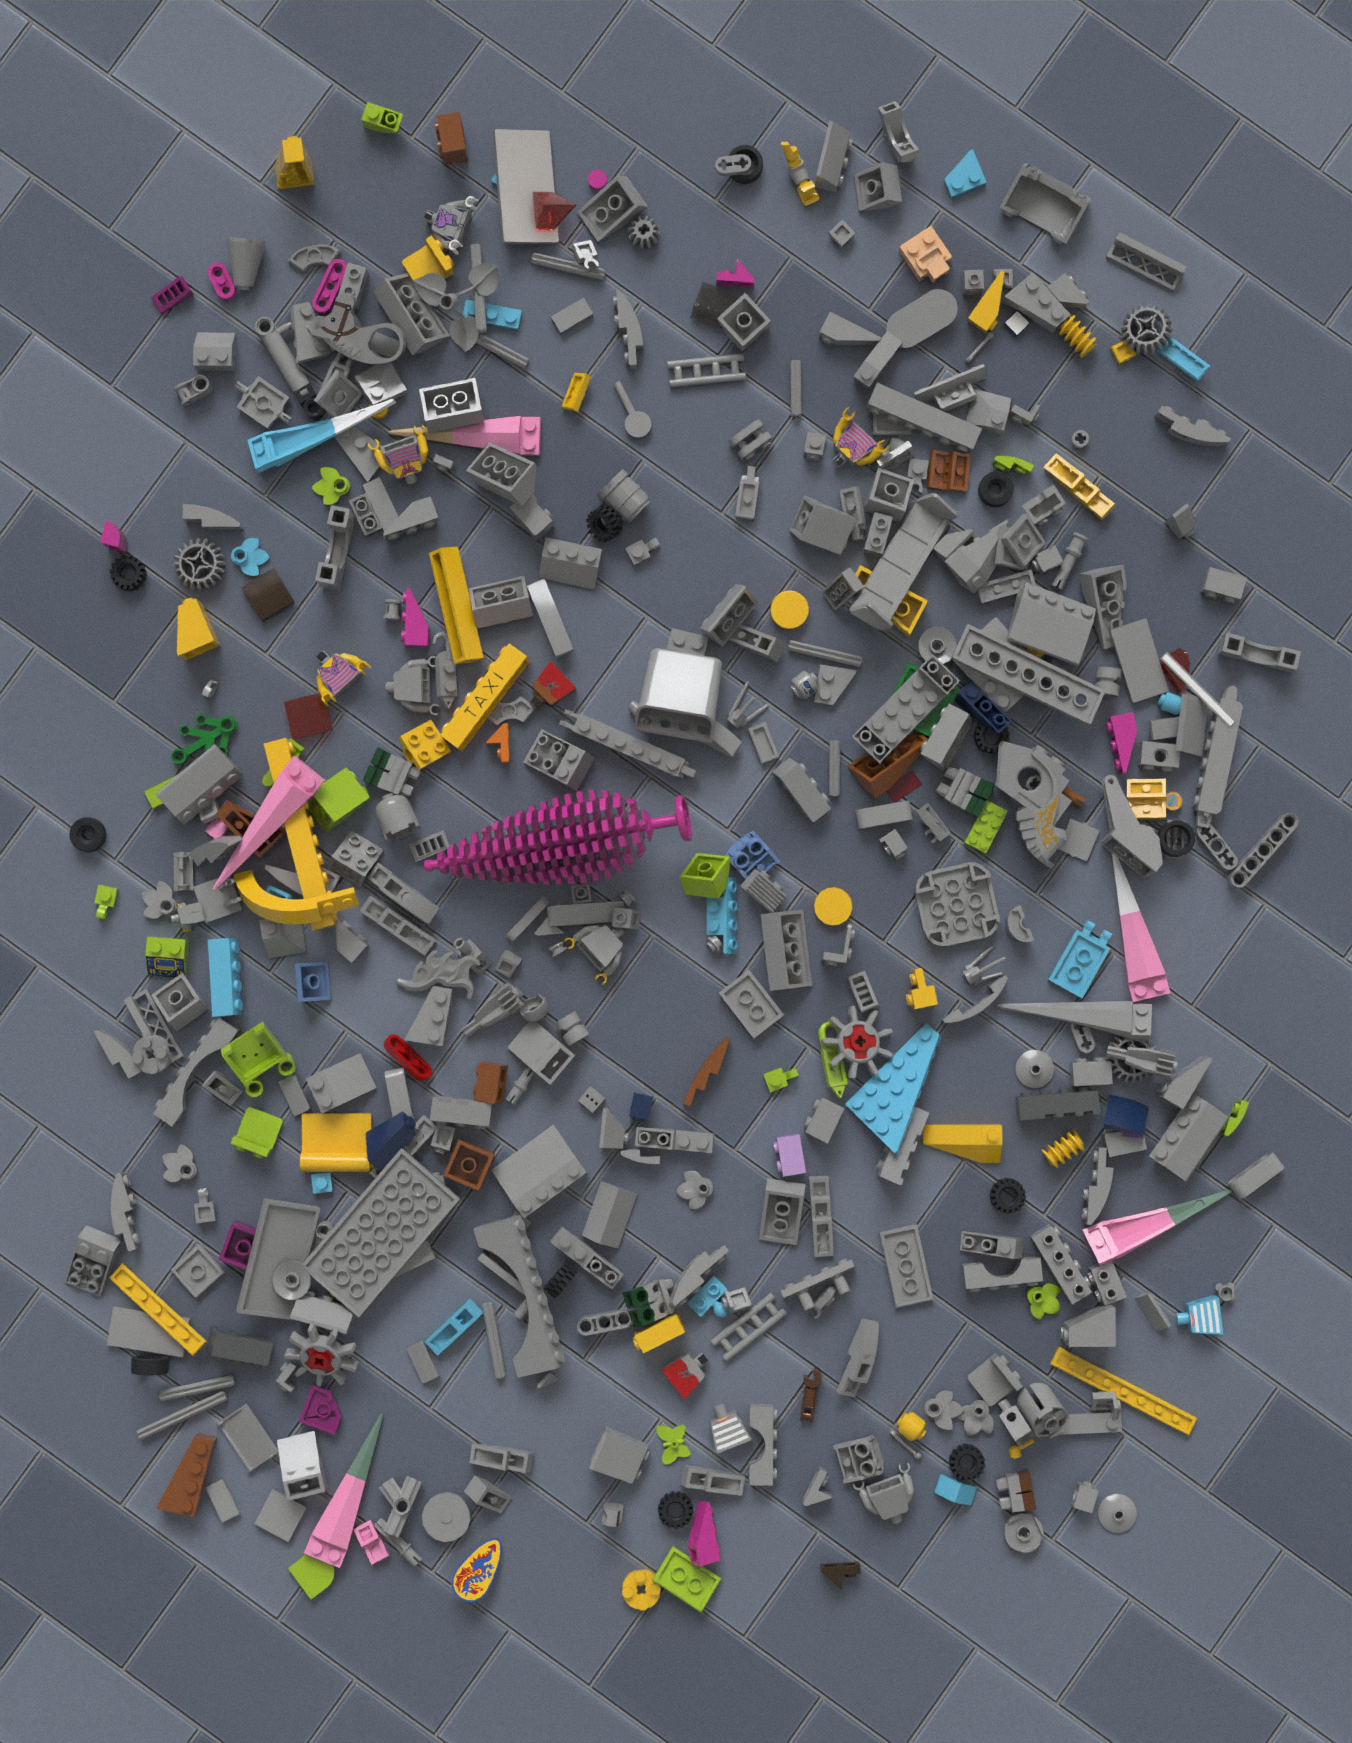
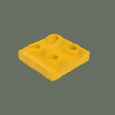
(424, 745)

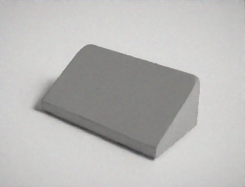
(295, 1095)
(1152, 1311)
(423, 1362)

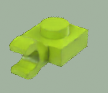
(106, 898)
(777, 1079)

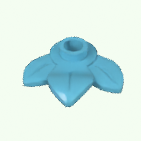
(252, 556)

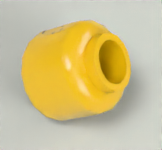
(911, 1426)

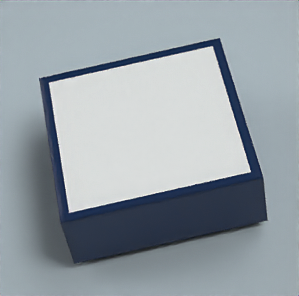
(1016, 323)

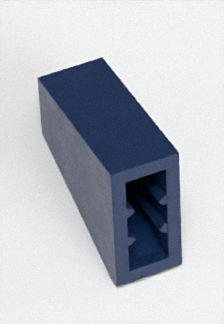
(388, 1138)

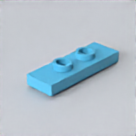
(1184, 359)

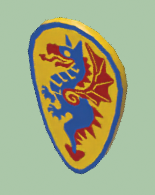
(477, 1571)

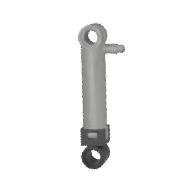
(287, 365)

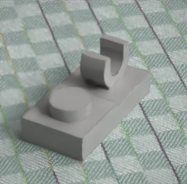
(931, 819)

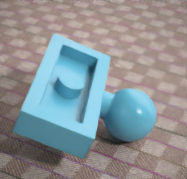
(708, 1297)

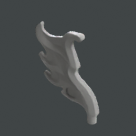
(443, 970)

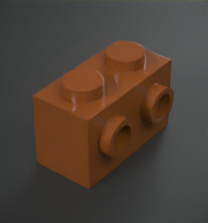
(490, 1082)

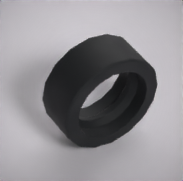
(750, 150)
(1190, 838)
(149, 1365)

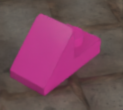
(740, 279)

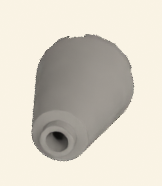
(245, 260)

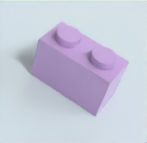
(790, 1155)

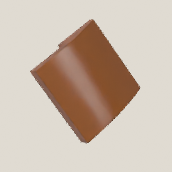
(948, 471)

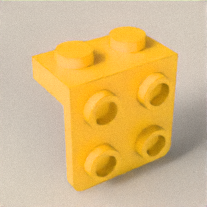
(428, 260)

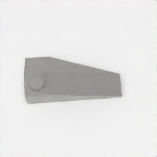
(976, 562)

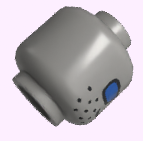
(804, 685)

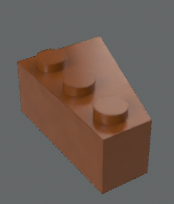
(238, 821)

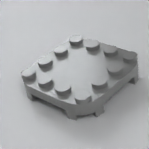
(957, 904)

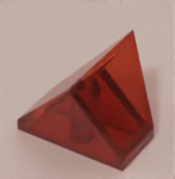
(550, 210)

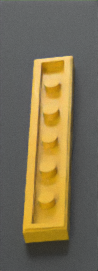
(158, 1309)

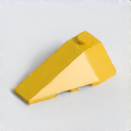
(971, 1141)

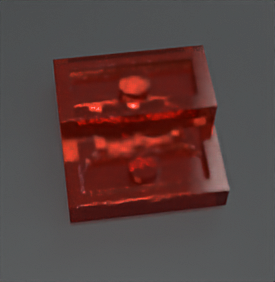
(307, 716)

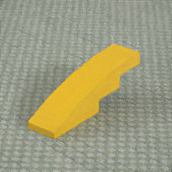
(1079, 486)

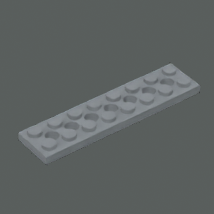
(1039, 668)

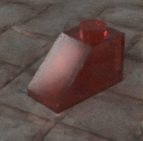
(1182, 658)

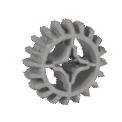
(1157, 339)
(197, 571)
(1133, 1073)

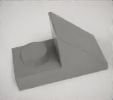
(544, 929)
(222, 1088)
(814, 1493)

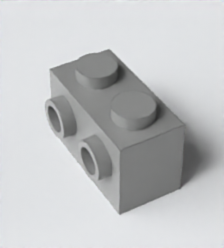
(1106, 1282)

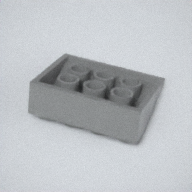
(1051, 623)
(1000, 694)
(539, 1171)

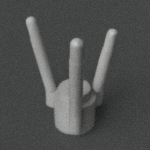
(737, 717)
(974, 973)

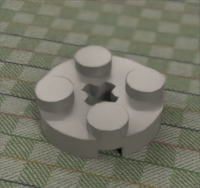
(161, 1051)
(1034, 1535)

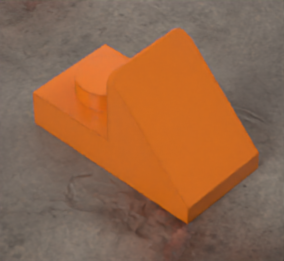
(501, 737)

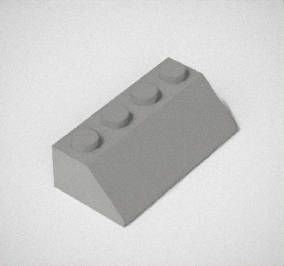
(410, 313)
(504, 473)
(199, 784)
(786, 950)
(1189, 1137)

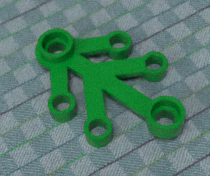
(207, 737)

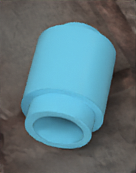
(1170, 703)

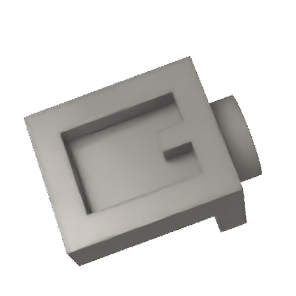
(814, 446)
(626, 918)
(442, 1139)

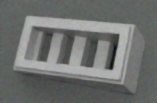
(442, 834)
(869, 1008)

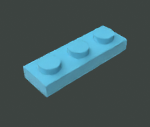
(496, 315)

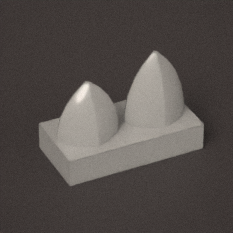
(900, 453)

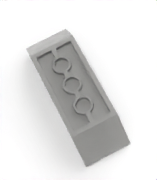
(906, 708)

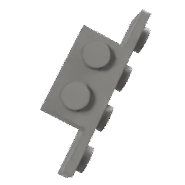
(954, 390)

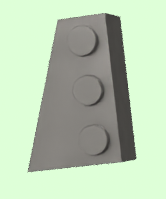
(802, 789)
(433, 1018)
(461, 1112)

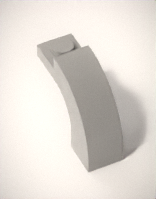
(897, 133)

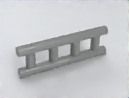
(698, 379)
(761, 1327)

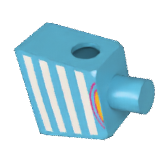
(1202, 1316)

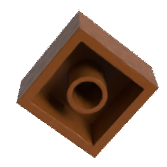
(451, 133)
(469, 1164)

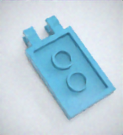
(1081, 960)

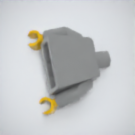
(600, 947)

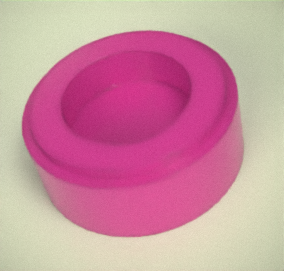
(597, 179)

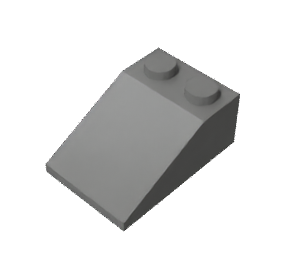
(612, 208)
(341, 1083)
(1183, 1083)
(782, 1211)

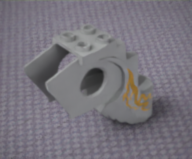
(1042, 805)

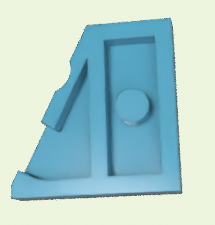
(965, 176)

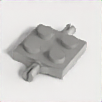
(263, 402)

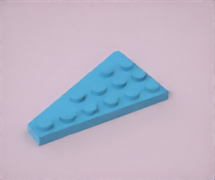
(890, 1096)

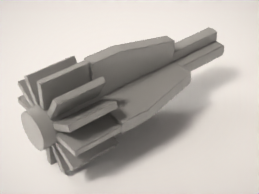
(496, 1008)
(1157, 1062)

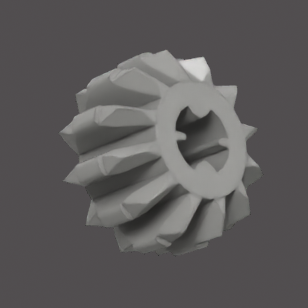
(637, 228)

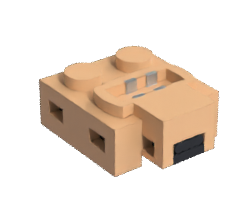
(926, 255)

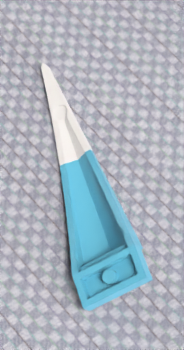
(285, 444)

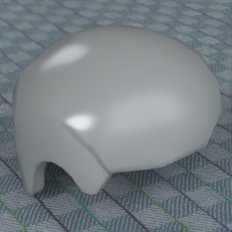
(534, 1008)

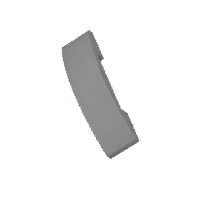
(995, 987)

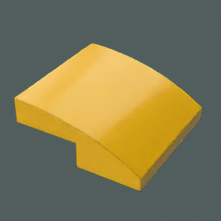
(1147, 798)

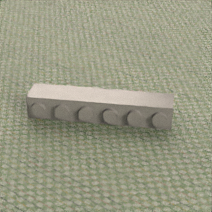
(923, 418)

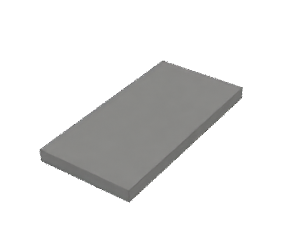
(522, 168)
(281, 1235)

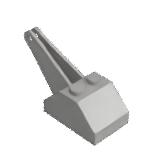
(1127, 839)

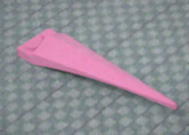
(288, 794)

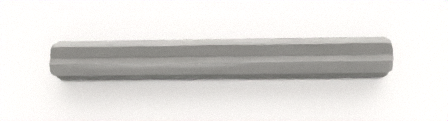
(479, 300)
(182, 1415)

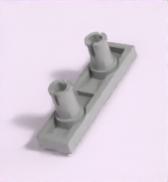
(808, 1282)

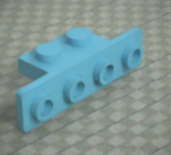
(722, 917)

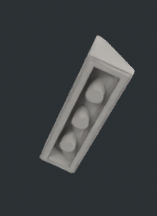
(582, 913)

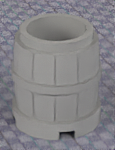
(624, 496)

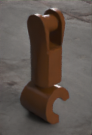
(810, 1394)

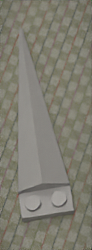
(1115, 1017)

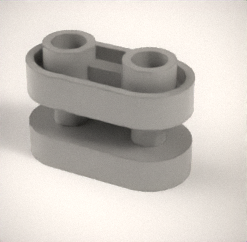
(748, 451)

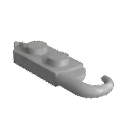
(445, 672)

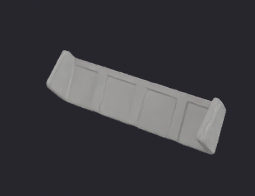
(902, 561)

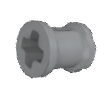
(392, 609)

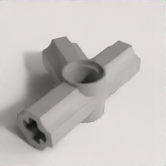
(395, 1495)

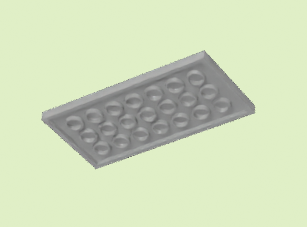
(380, 1232)

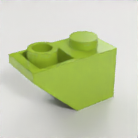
(381, 119)

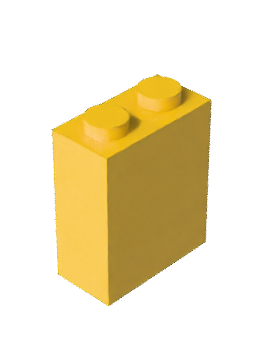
(658, 1332)

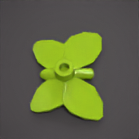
(674, 1441)

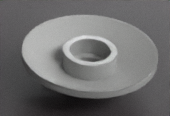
(943, 638)
(1024, 1068)
(282, 1280)
(1110, 1506)

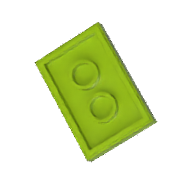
(686, 1581)

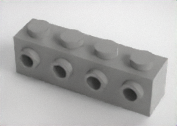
(1061, 1264)

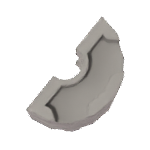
(1044, 505)
(1014, 925)

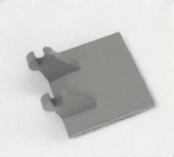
(218, 902)

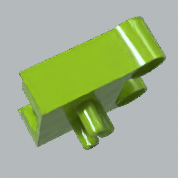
(254, 1054)

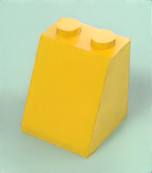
(194, 630)

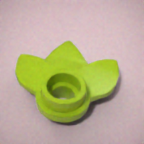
(328, 486)
(1045, 1302)

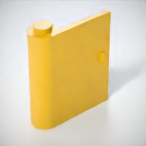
(335, 1142)

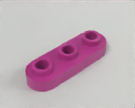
(330, 278)

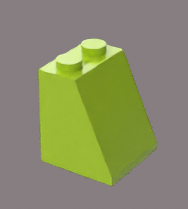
(337, 800)

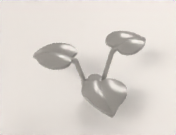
(432, 288)

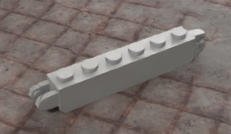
(628, 745)
(1217, 760)

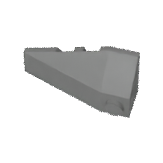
(1104, 591)

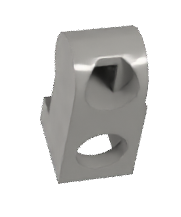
(612, 1514)

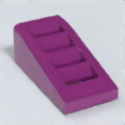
(180, 281)

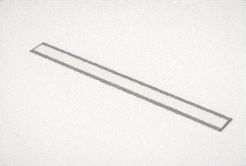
(1198, 689)

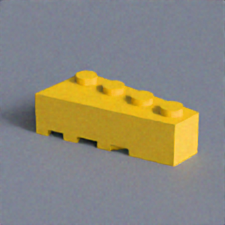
(293, 164)
(907, 611)

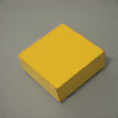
(1122, 352)

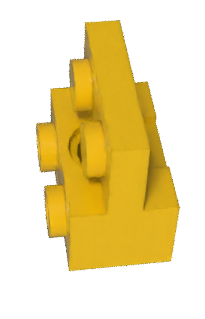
(922, 995)

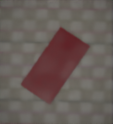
(903, 786)

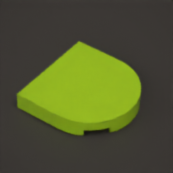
(312, 1574)

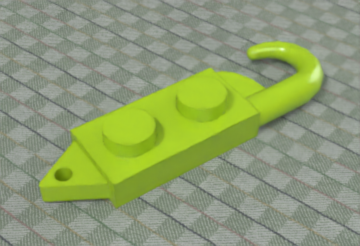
(835, 1075)

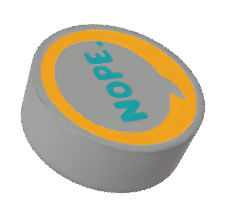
(1173, 801)

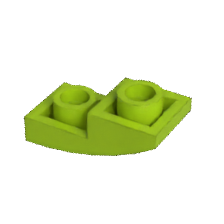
(1004, 463)
(1239, 1110)

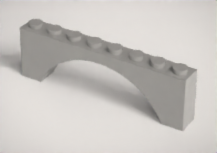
(510, 1242)

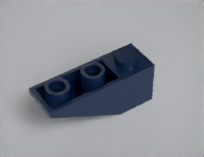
(982, 708)

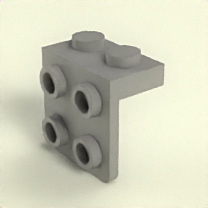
(833, 959)
(994, 1379)

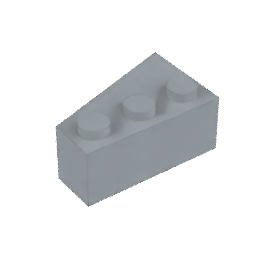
(1037, 302)

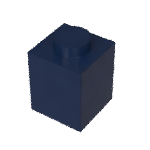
(640, 1107)

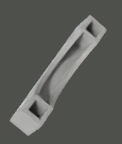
(174, 1103)

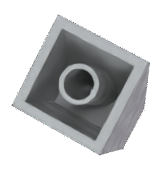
(822, 525)
(1091, 1328)
(619, 1455)

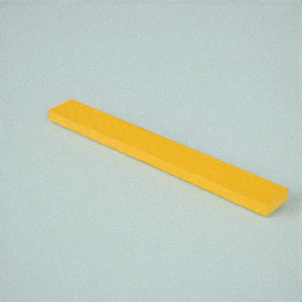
(1124, 1390)

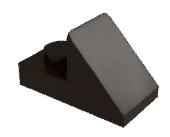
(835, 1570)

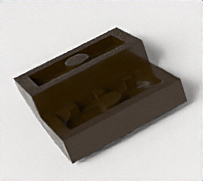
(268, 595)

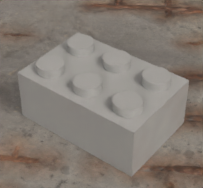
(451, 405)

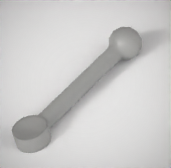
(990, 335)
(917, 1455)

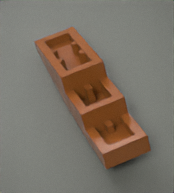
(711, 1065)

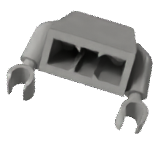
(413, 685)
(888, 1496)

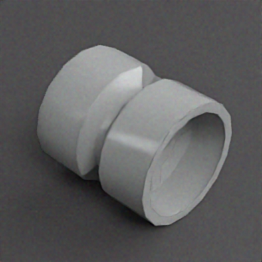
(1108, 679)
(571, 1028)

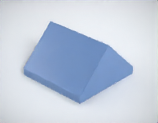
(312, 981)

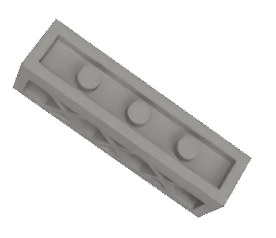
(1148, 255)
(143, 1024)

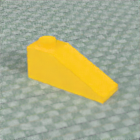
(987, 309)

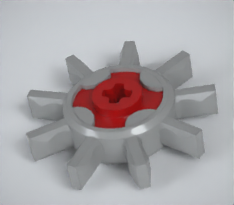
(855, 1053)
(321, 1355)

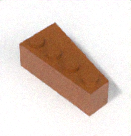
(188, 1483)

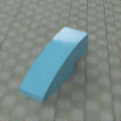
(454, 1327)

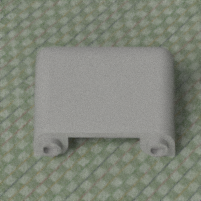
(1045, 202)

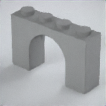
(341, 525)

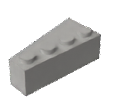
(894, 1165)

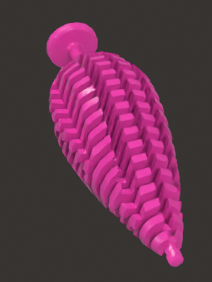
(561, 841)

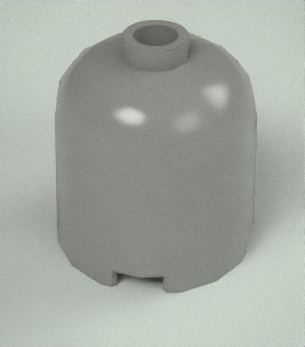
(396, 817)

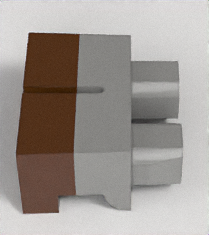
(1019, 1490)

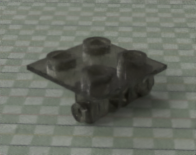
(712, 303)

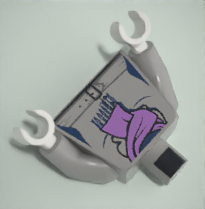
(451, 222)

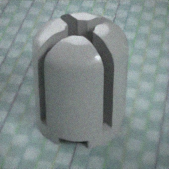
(1038, 1418)

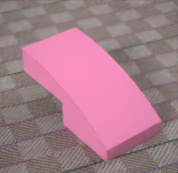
(371, 1542)

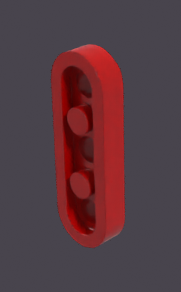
(407, 1057)

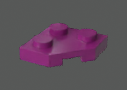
(321, 1410)

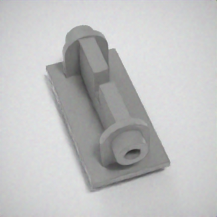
(183, 872)

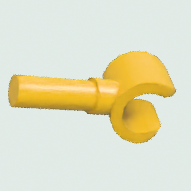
(1015, 1450)

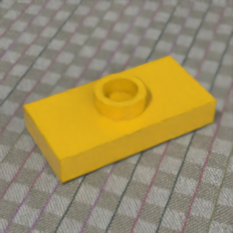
(576, 392)

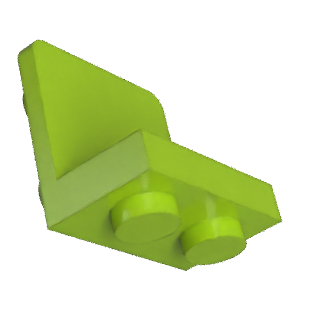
(257, 1132)

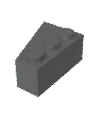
(239, 1347)

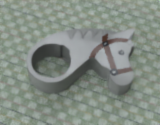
(345, 336)

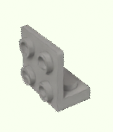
(354, 858)

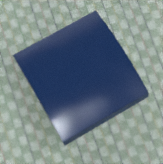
(1126, 1116)

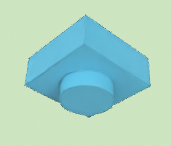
(322, 1182)

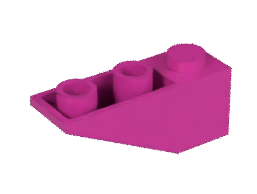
(416, 628)
(1123, 735)
(702, 1540)

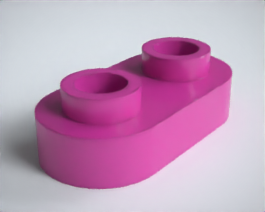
(222, 282)

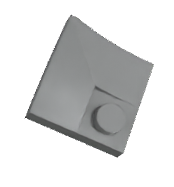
(380, 383)

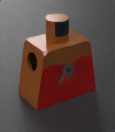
(551, 687)

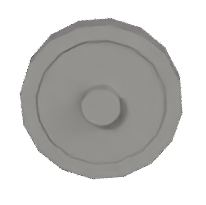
(446, 1516)

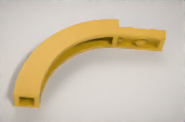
(288, 910)

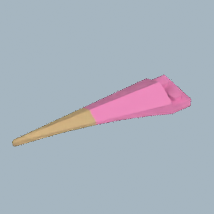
(514, 434)

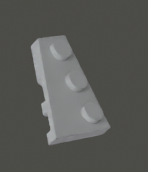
(307, 345)
(356, 447)

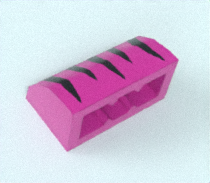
(114, 538)

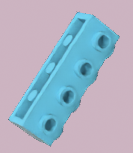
(225, 977)

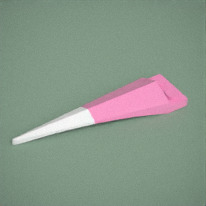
(1143, 966)

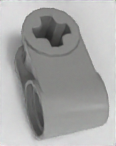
(192, 390)

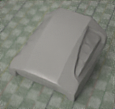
(860, 1458)

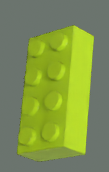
(985, 827)

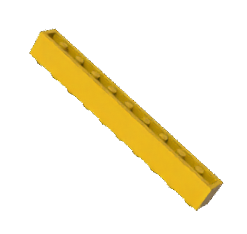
(301, 837)

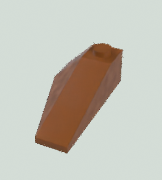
(880, 777)

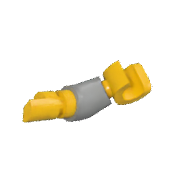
(799, 174)

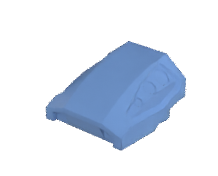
(751, 854)

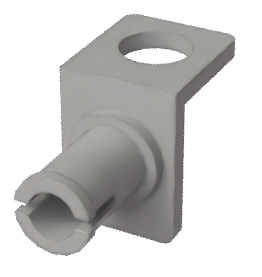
(469, 948)

